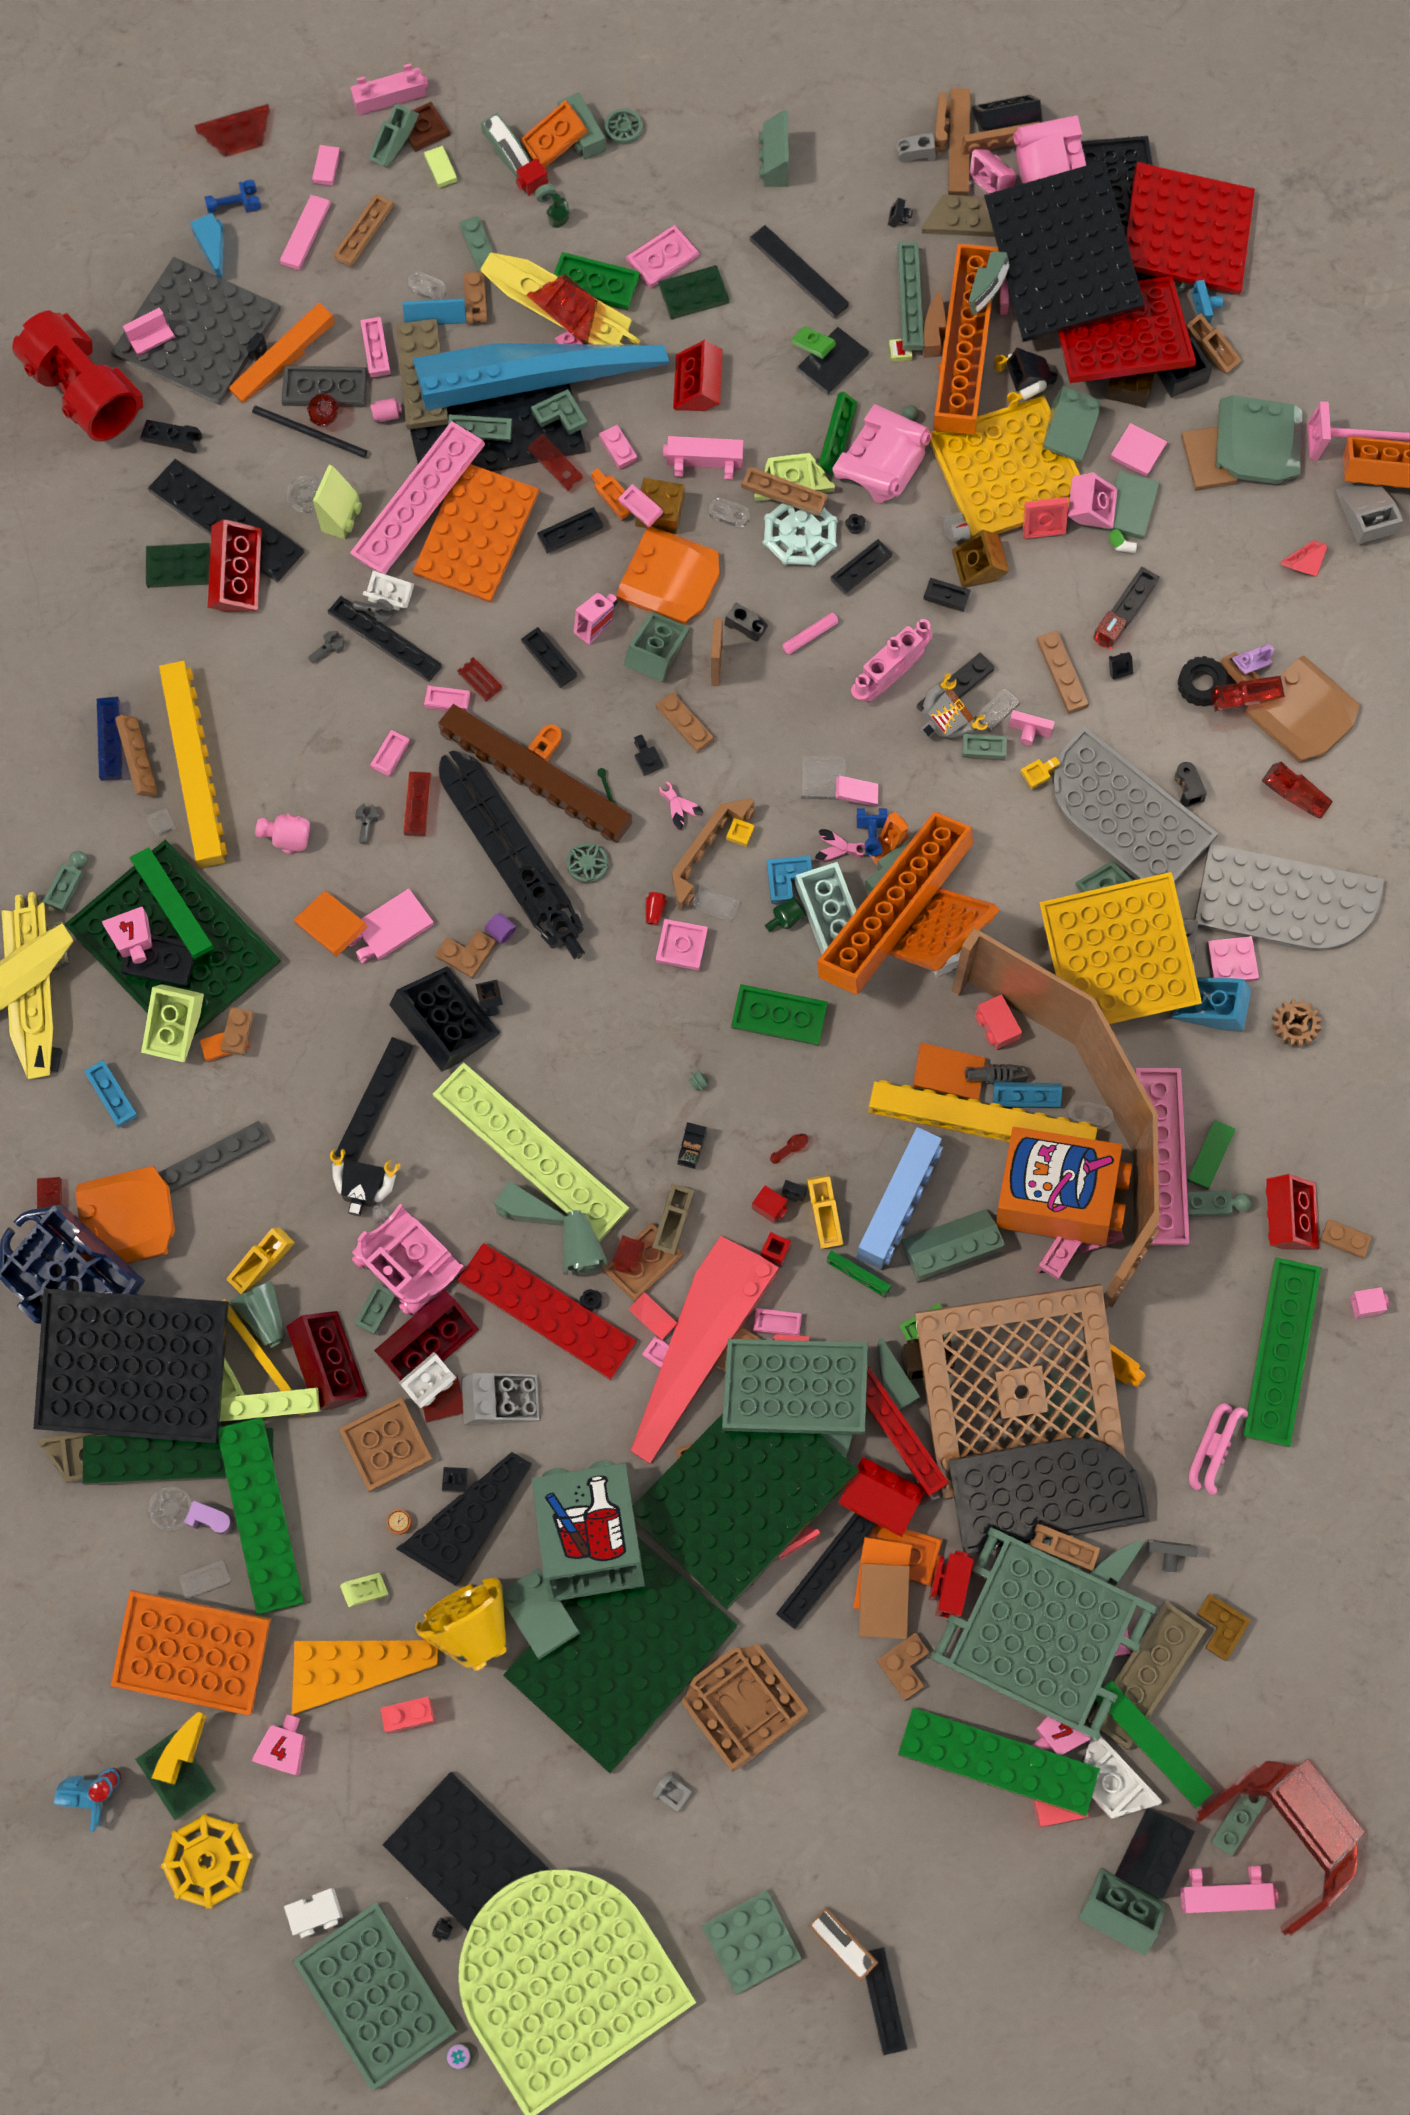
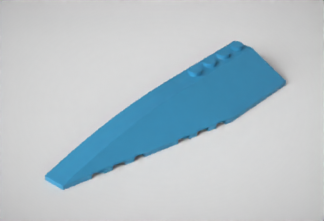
(517, 368)

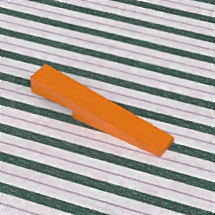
(283, 352)

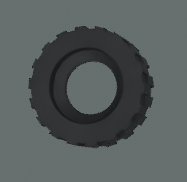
(1197, 665)

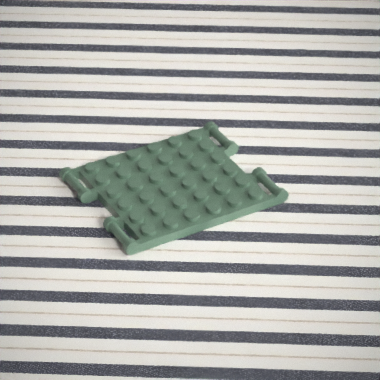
(1043, 1633)

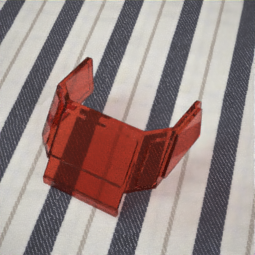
(1313, 1815)

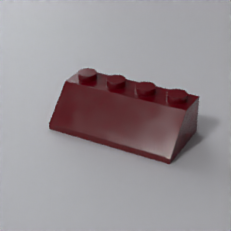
(436, 1329)
(326, 1359)

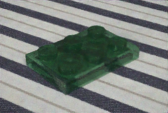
(693, 292)
(177, 565)
(191, 1783)

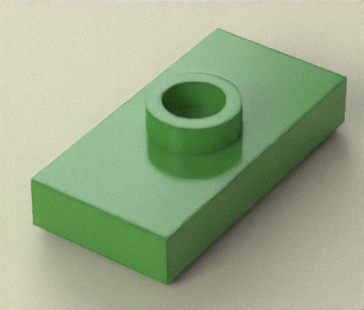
(813, 342)

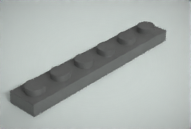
(214, 1156)

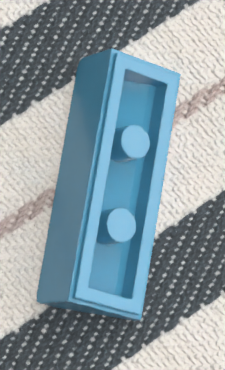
(446, 311)

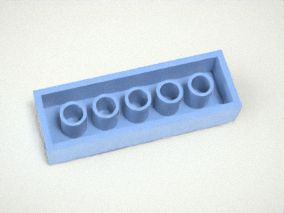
(902, 1192)

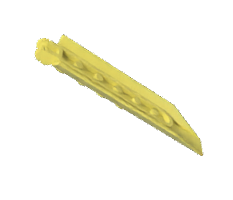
(520, 276)
(32, 963)
(31, 1013)

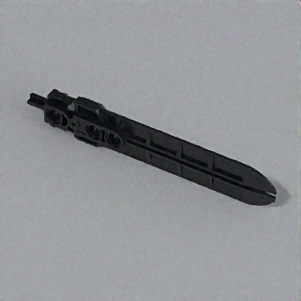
(543, 881)

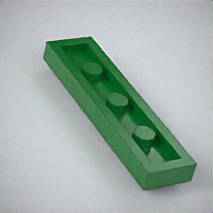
(838, 431)

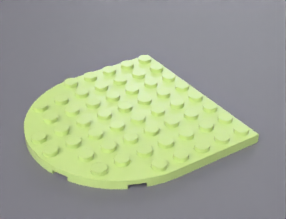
(563, 1982)

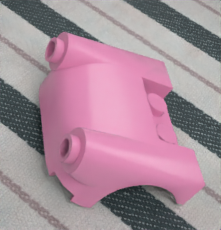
(1048, 148)
(884, 454)
(407, 1260)

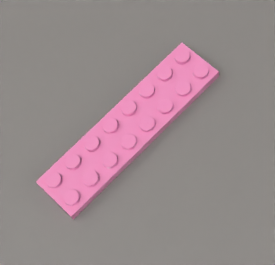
(417, 498)
(1165, 1093)

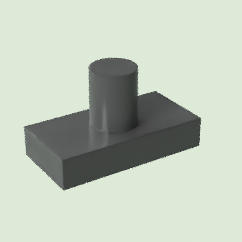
(1171, 1551)

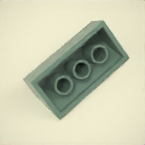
(953, 1245)

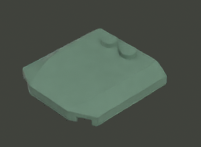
(1259, 439)

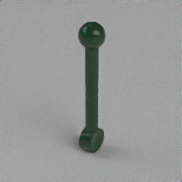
(602, 773)

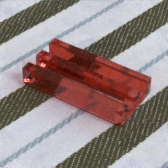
(468, 667)

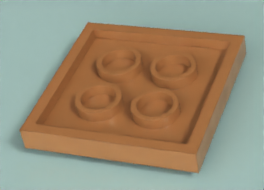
(385, 1444)

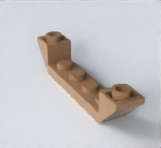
(738, 809)

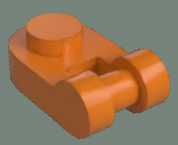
(550, 737)

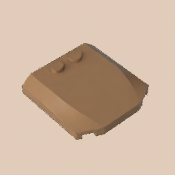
(1310, 714)
(740, 1714)

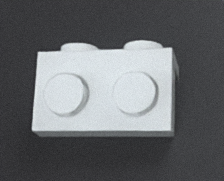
(392, 589)
(427, 1380)

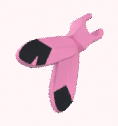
(679, 805)
(839, 847)

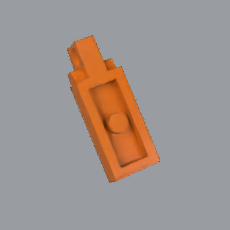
(610, 491)

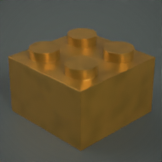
(669, 498)

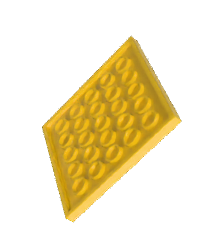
(1003, 466)
(1124, 947)

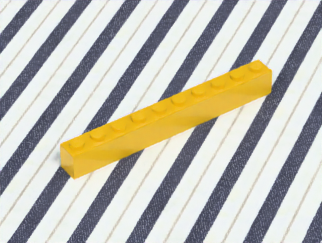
(192, 764)
(965, 1116)

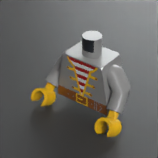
(947, 713)

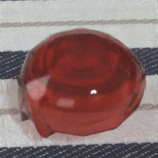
(323, 409)

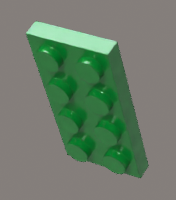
(603, 281)
(779, 1014)

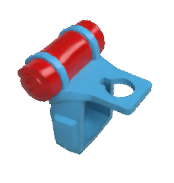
(88, 1794)

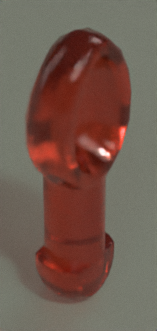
(794, 1145)

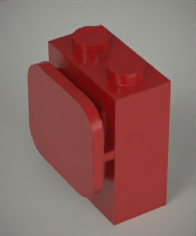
(951, 1583)

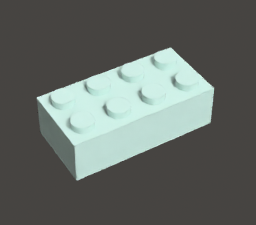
(825, 902)

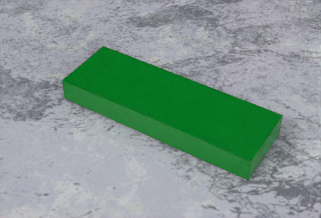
(1211, 1154)
(858, 1273)

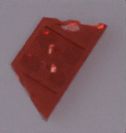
(236, 131)
(567, 305)

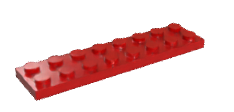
(547, 1311)

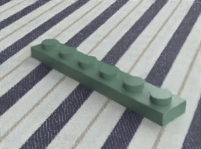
(910, 296)

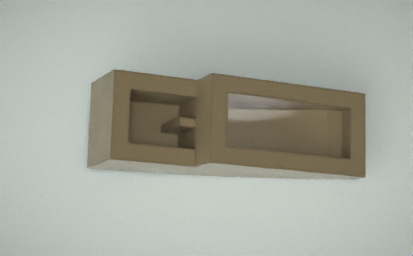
(672, 1219)

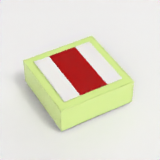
(897, 353)

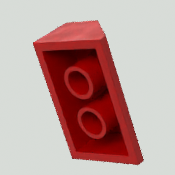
(698, 377)
(1292, 1213)
(882, 1497)

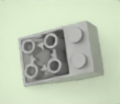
(1369, 511)
(499, 1398)

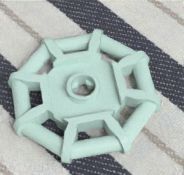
(793, 543)

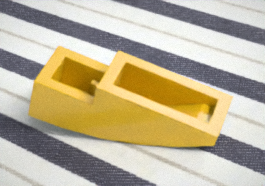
(824, 1211)
(260, 1260)
(180, 1748)

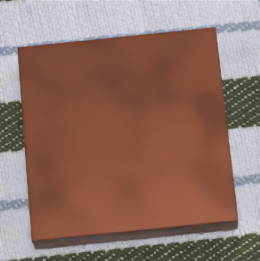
(428, 128)

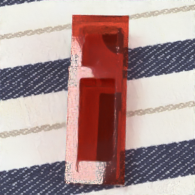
(1247, 693)
(1297, 790)

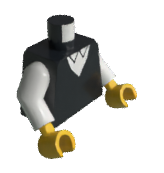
(1028, 372)
(362, 1182)

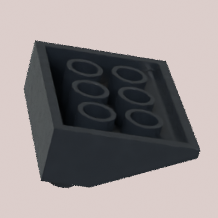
(443, 1018)

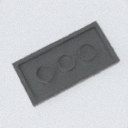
(342, 383)

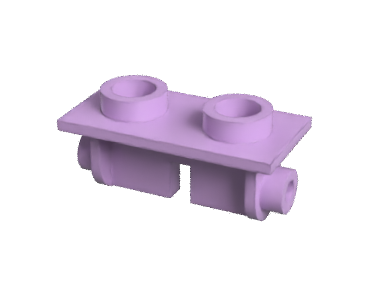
(1254, 659)

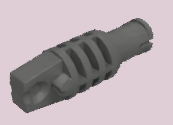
(997, 1073)

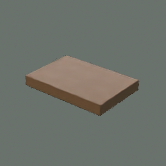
(1201, 456)
(716, 653)
(650, 1268)
(884, 1600)

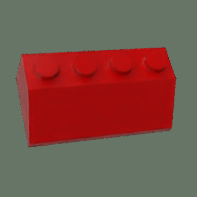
(234, 567)

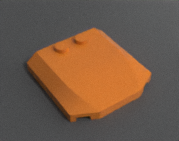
(670, 576)
(129, 1213)

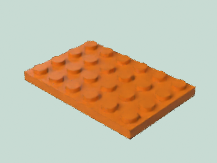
(476, 532)
(942, 929)
(190, 1652)

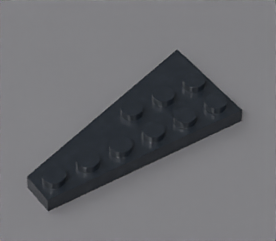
(460, 1529)

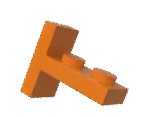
(892, 835)

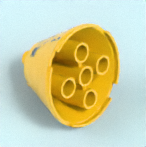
(468, 1624)

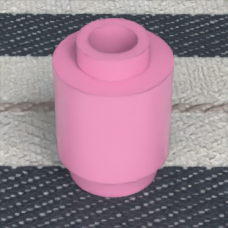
(386, 410)

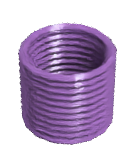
(500, 928)

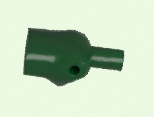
(558, 211)
(786, 915)

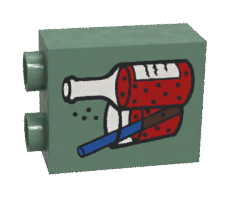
(587, 1531)

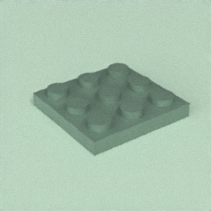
(751, 1942)

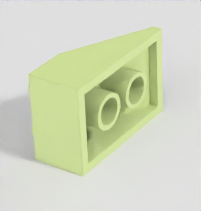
(336, 504)
(171, 1022)

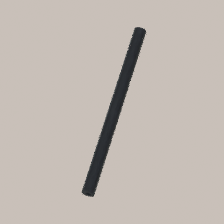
(309, 431)

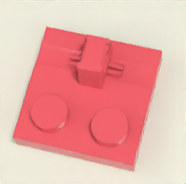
(1045, 517)

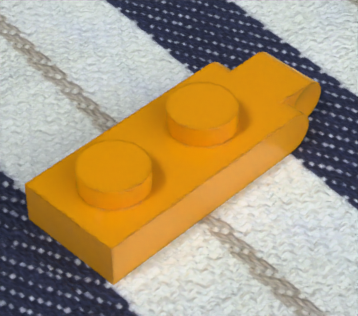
(1125, 1367)

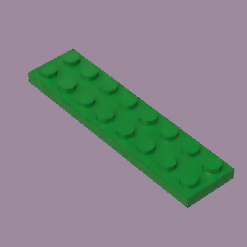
(1282, 1352)
(260, 1516)
(999, 1762)

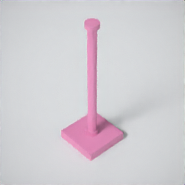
(1320, 432)

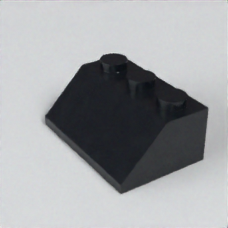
(1007, 113)
(1154, 1853)

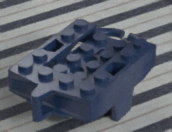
(29, 1271)

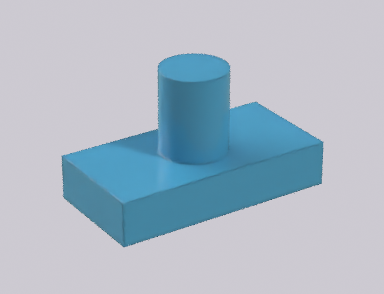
(1204, 303)

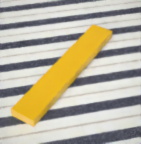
(257, 1351)

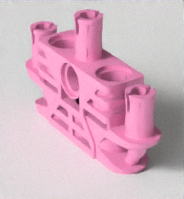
(892, 661)

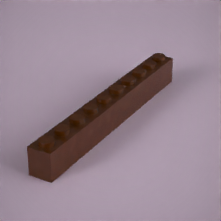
(535, 773)

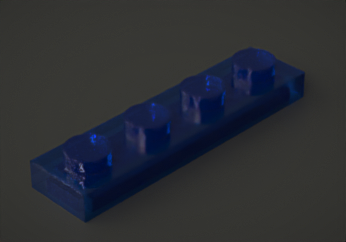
(109, 739)

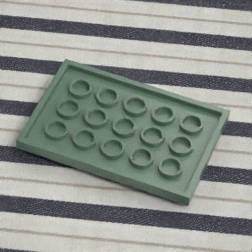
(795, 1386)
(374, 1996)

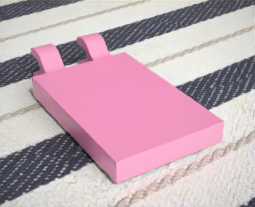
(392, 926)

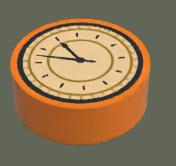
(399, 1522)

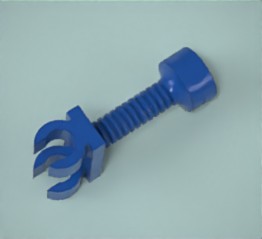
(246, 187)
(873, 845)

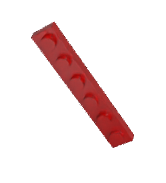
(903, 1437)

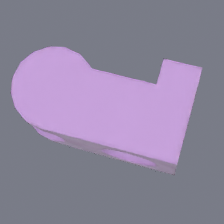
(208, 1516)

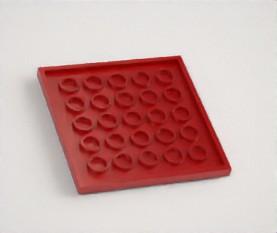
(1189, 227)
(1131, 342)

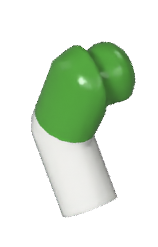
(1119, 542)

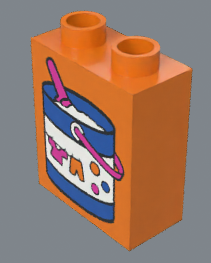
(1062, 1186)

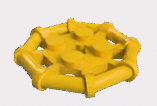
(220, 1865)

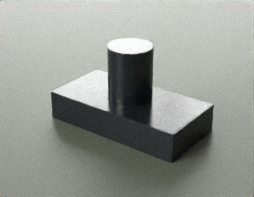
(489, 997)

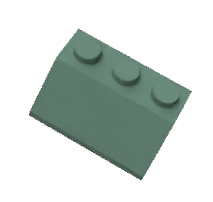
(774, 151)
(1123, 1912)

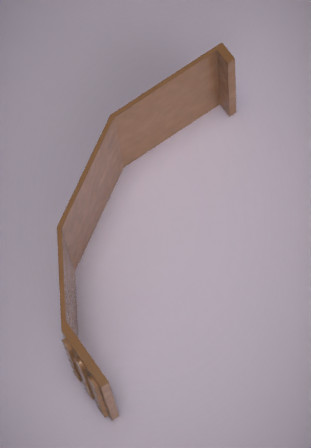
(1081, 1022)

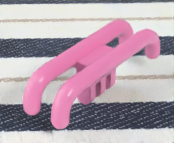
(1214, 1446)

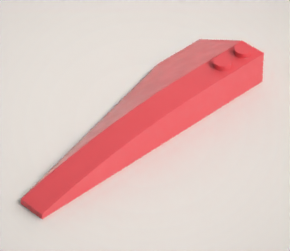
(715, 1309)

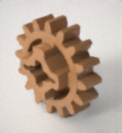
(1296, 1033)

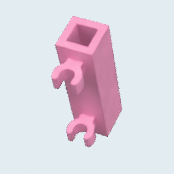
(389, 90)
(704, 453)
(1228, 1897)

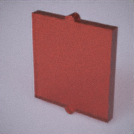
(446, 1403)

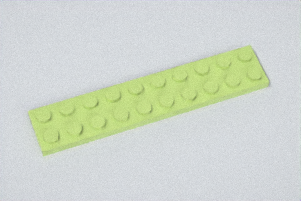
(529, 1149)

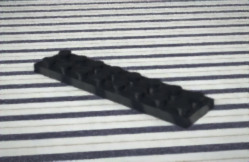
(207, 505)

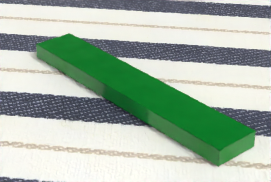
(171, 903)
(1157, 1748)

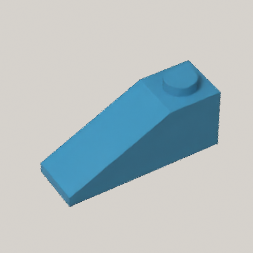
(210, 238)

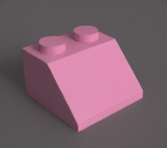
(990, 172)
(1092, 501)

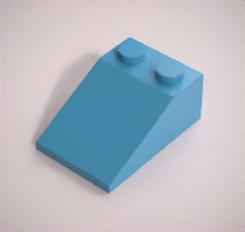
(1222, 1006)

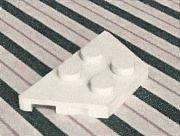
(1117, 1786)

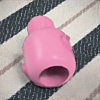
(287, 832)

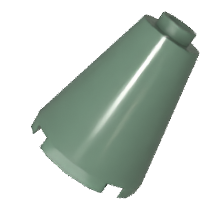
(580, 1245)
(261, 1313)

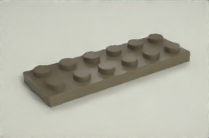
(416, 341)
(1154, 1667)

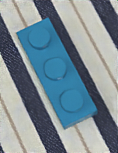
(110, 1093)
(1027, 1094)

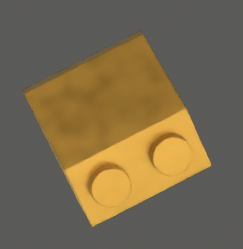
(980, 559)

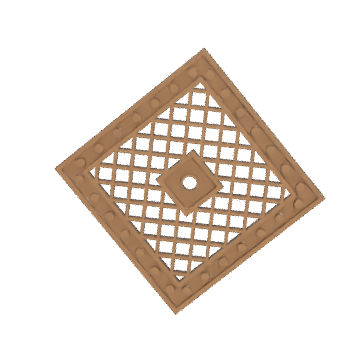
(934, 1322)

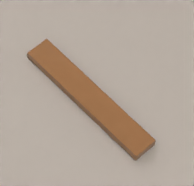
(958, 127)

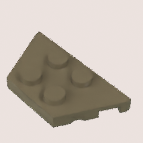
(959, 217)
(66, 1454)

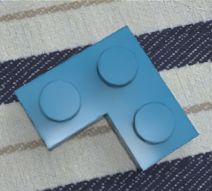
(781, 874)

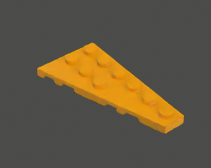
(343, 1668)

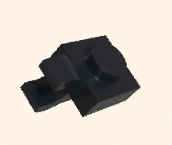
(647, 758)

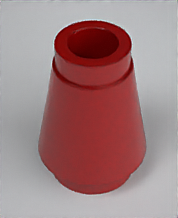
(654, 907)

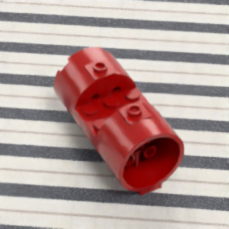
(94, 395)

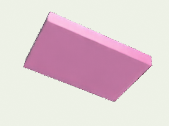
(662, 256)

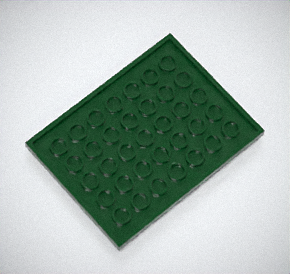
(221, 974)
(740, 1502)
(626, 1662)

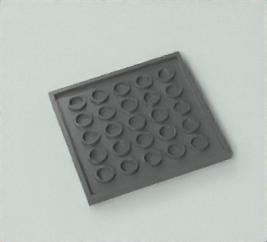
(210, 329)

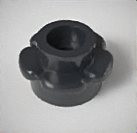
(855, 528)
(591, 1294)
(442, 1929)

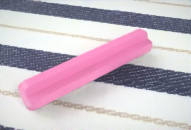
(810, 633)

